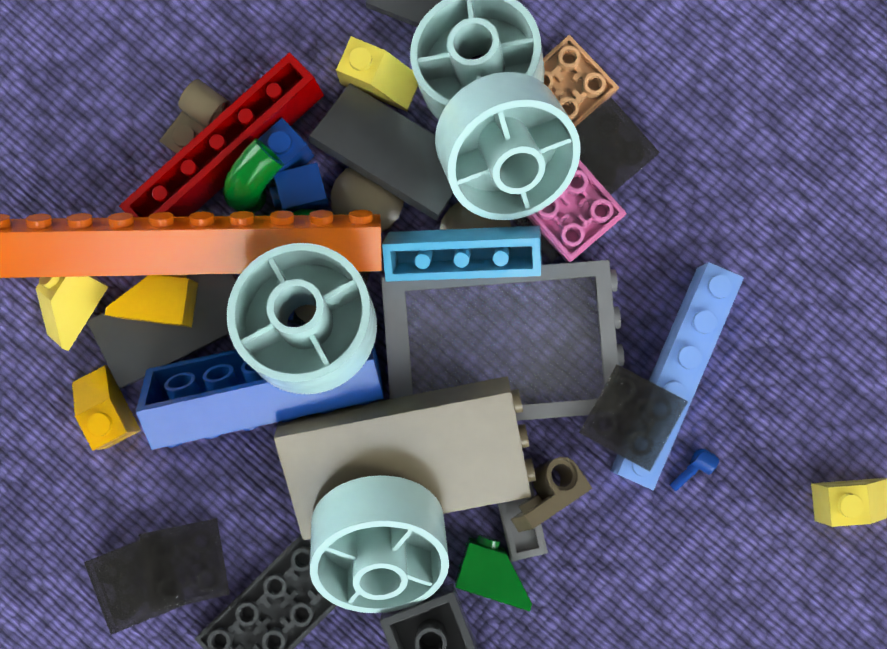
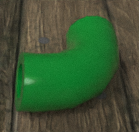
(249, 177)

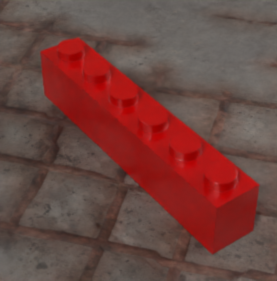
(204, 162)

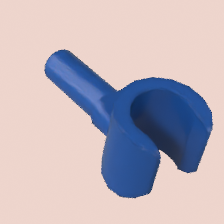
(701, 460)

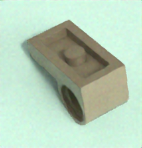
(199, 108)
(550, 496)

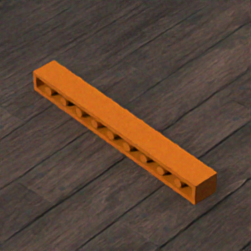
(176, 244)

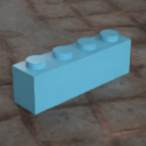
(462, 253)

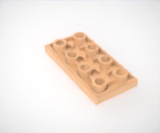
(576, 80)

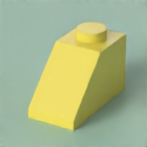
(377, 74)
(68, 305)
(850, 502)

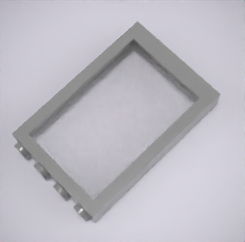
(541, 331)

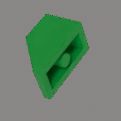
(490, 573)

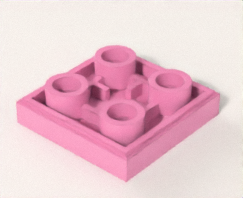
(578, 215)

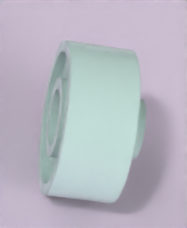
(470, 28)
(506, 146)
(324, 349)
(378, 545)

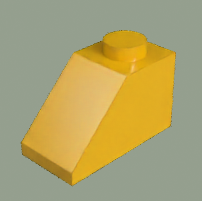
(158, 300)
(102, 410)

